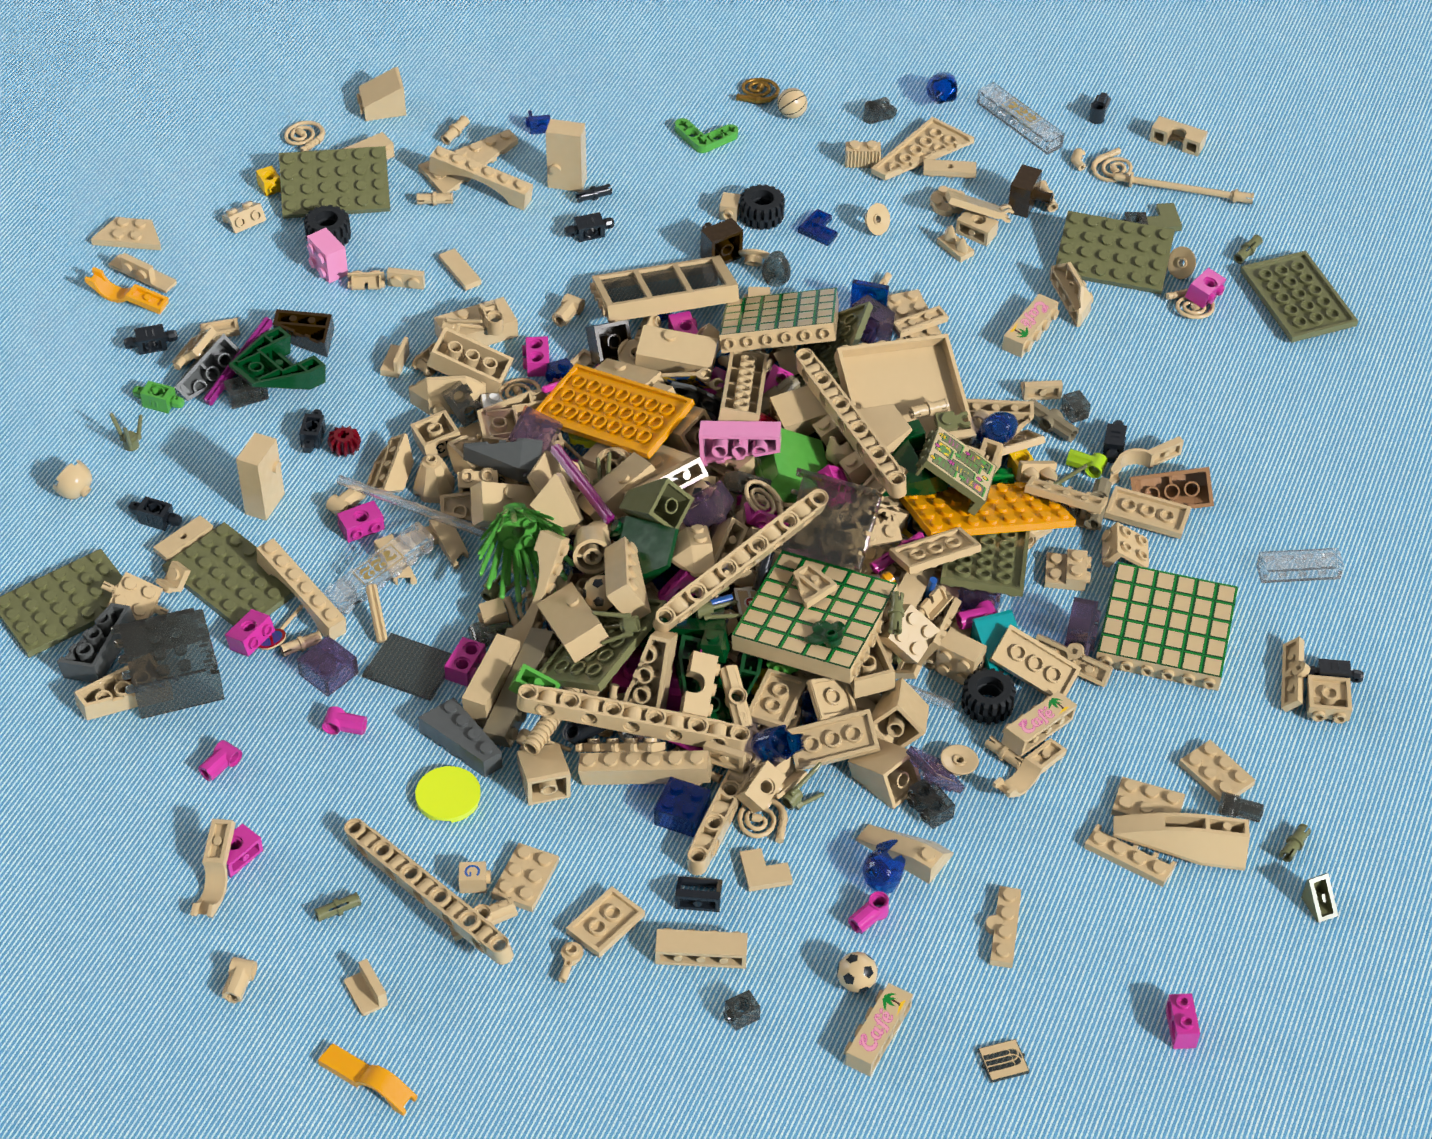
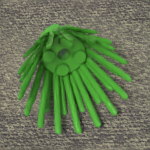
(516, 535)

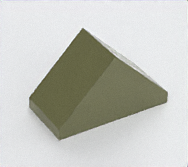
(1320, 898)

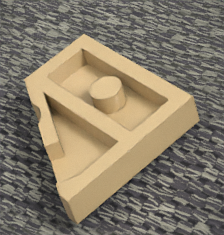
(812, 584)

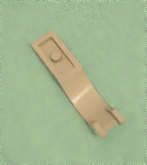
(1146, 457)
(1031, 768)
(215, 867)

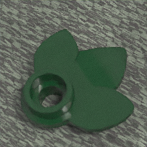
(826, 633)

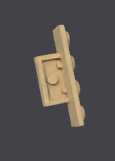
(142, 272)

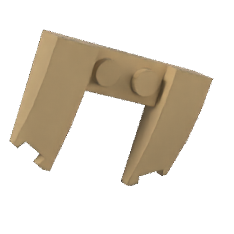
(444, 535)

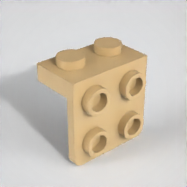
(1125, 543)

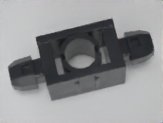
(589, 227)
(150, 339)
(312, 431)
(1114, 440)
(155, 513)
(1336, 668)

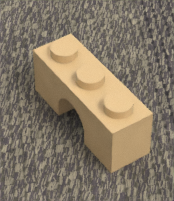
(1168, 130)
(704, 669)

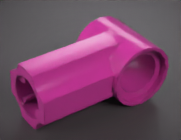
(966, 617)
(338, 720)
(222, 757)
(869, 912)

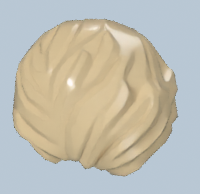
(837, 452)

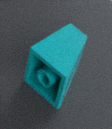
(989, 632)

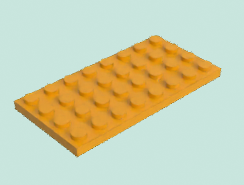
(615, 410)
(1004, 511)

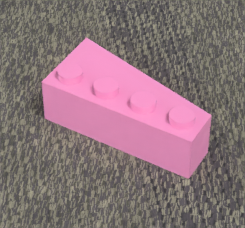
(737, 440)

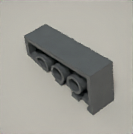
(96, 651)
(462, 736)

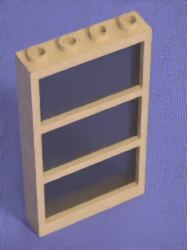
(664, 288)

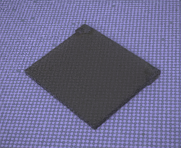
(408, 666)

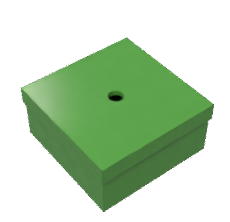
(781, 468)

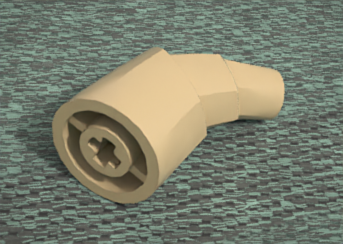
(590, 545)

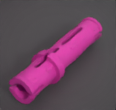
(885, 560)

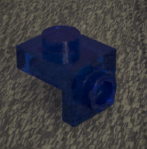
(537, 124)
(557, 369)

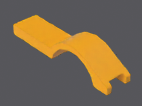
(136, 294)
(373, 1076)

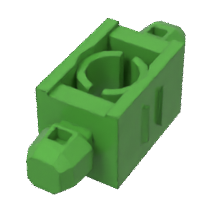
(158, 397)

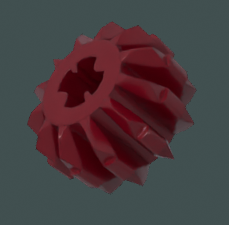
(344, 441)

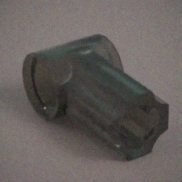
(486, 634)
(1234, 806)

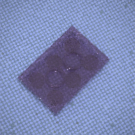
(934, 770)

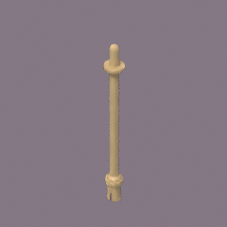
(1234, 195)

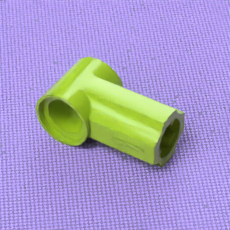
(1094, 462)

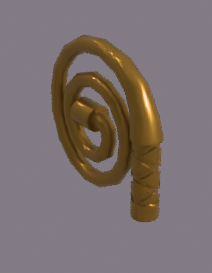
(758, 98)

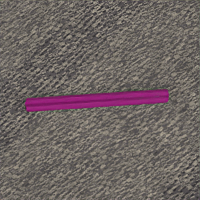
(228, 373)
(582, 483)

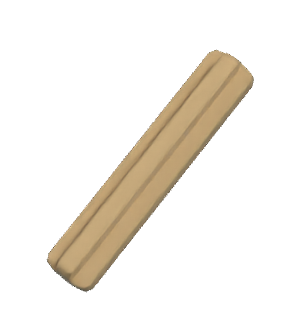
(376, 613)

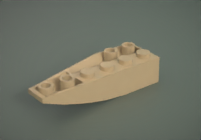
(1189, 836)

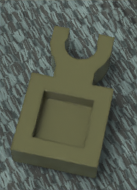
(950, 421)

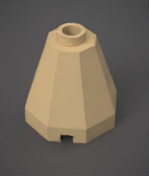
(433, 479)

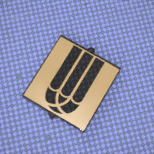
(1003, 1060)

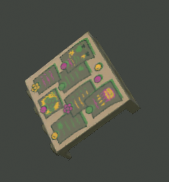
(957, 466)

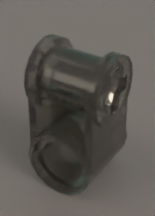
(877, 111)

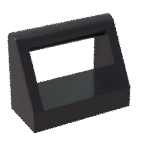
(698, 899)

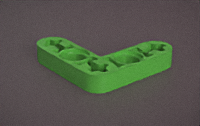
(704, 142)

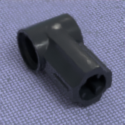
(1099, 108)
(580, 733)

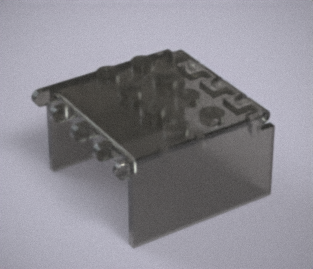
(839, 530)
(169, 662)

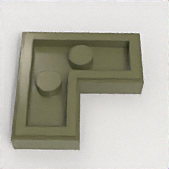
(1166, 218)

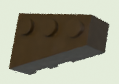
(307, 329)

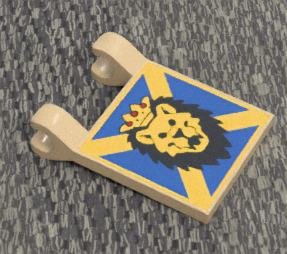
(694, 378)

